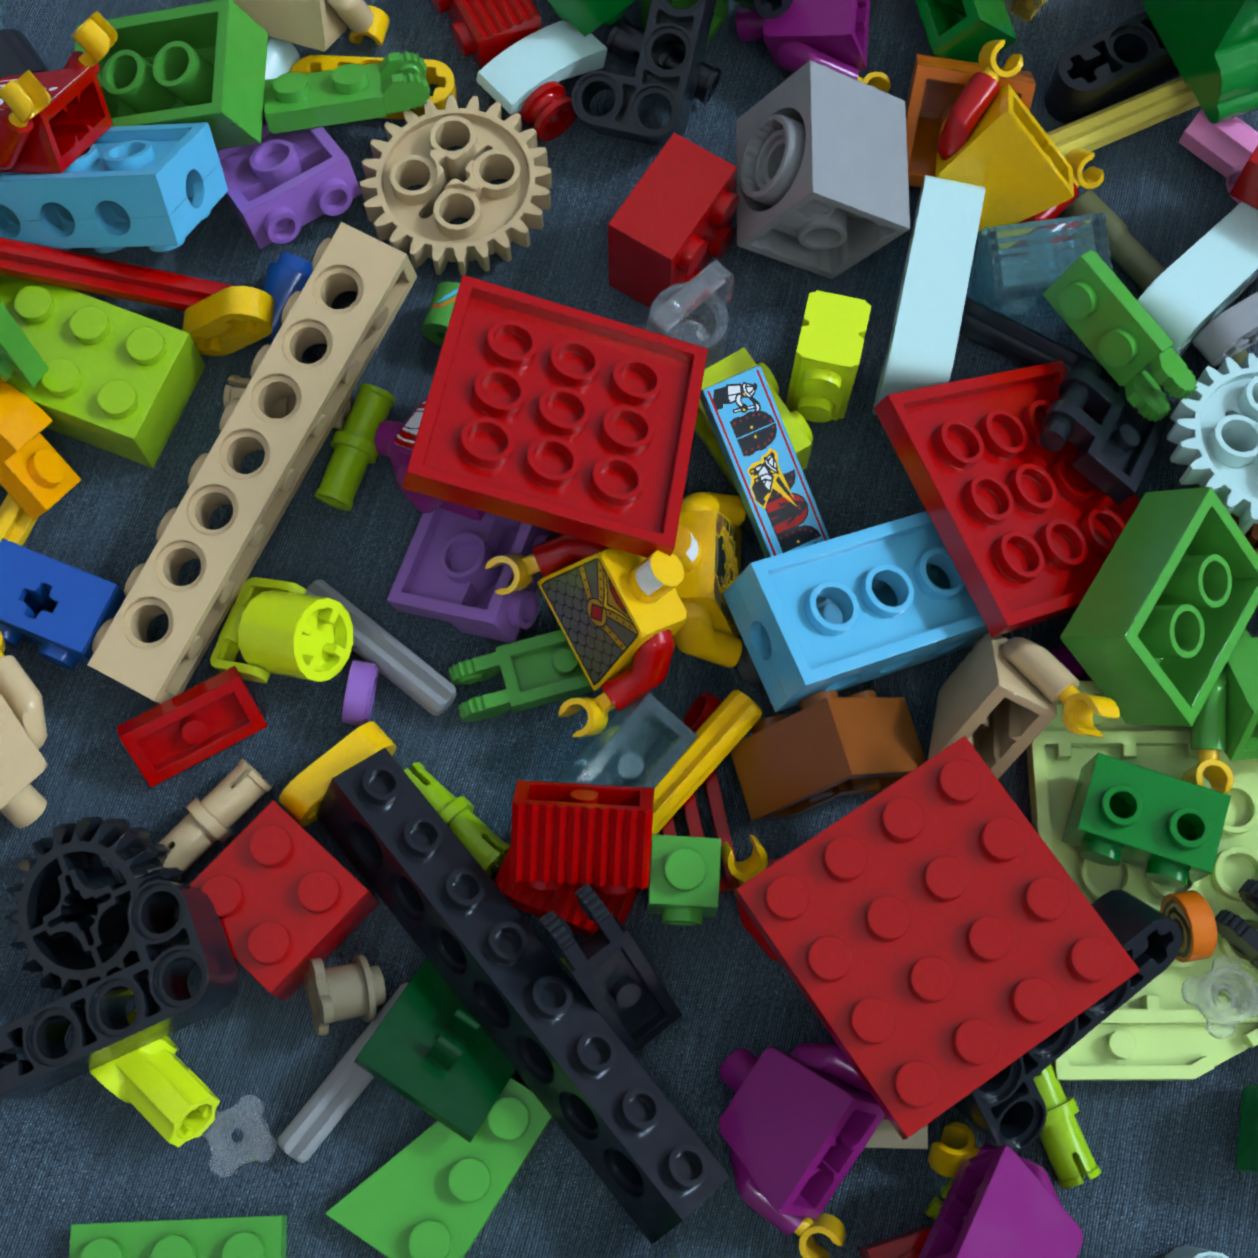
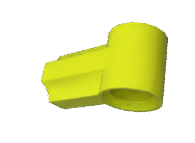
(161, 1089)

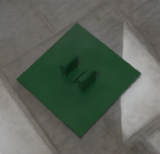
(437, 1054)

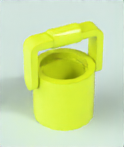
(284, 633)

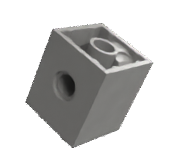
(822, 171)

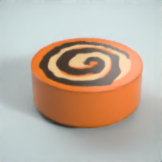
(1196, 923)

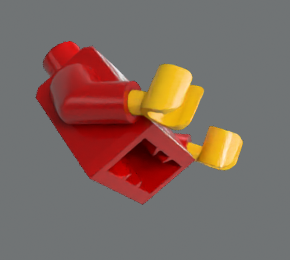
(56, 113)

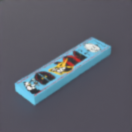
(763, 463)

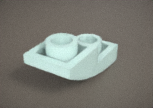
(540, 58)

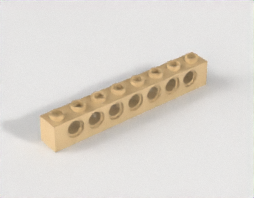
(259, 498)

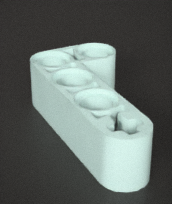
(1205, 278)
(932, 287)

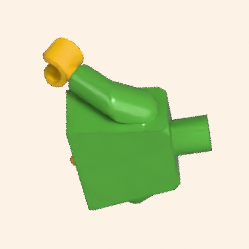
(1228, 719)

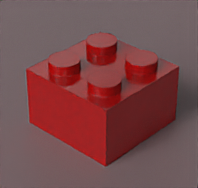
(672, 221)
(282, 900)

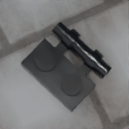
(1113, 445)

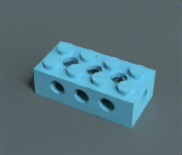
(122, 192)
(852, 609)

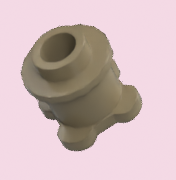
(343, 992)

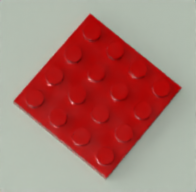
(559, 420)
(1007, 509)
(935, 936)

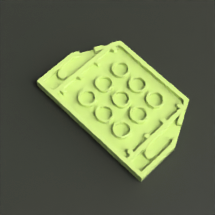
(1155, 1030)

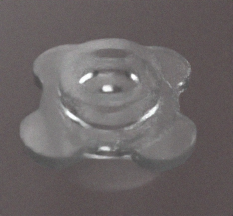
(1204, 990)
(256, 1142)

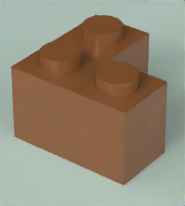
(825, 753)

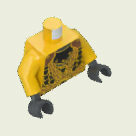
(711, 558)

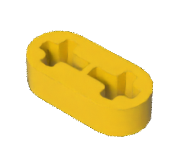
(229, 320)
(306, 791)

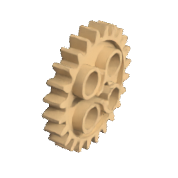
(457, 185)

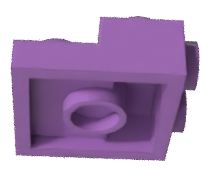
(287, 182)
(448, 579)

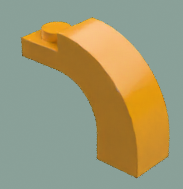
(28, 462)

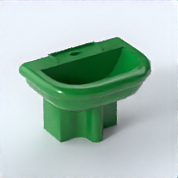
(1213, 50)

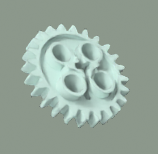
(1220, 436)

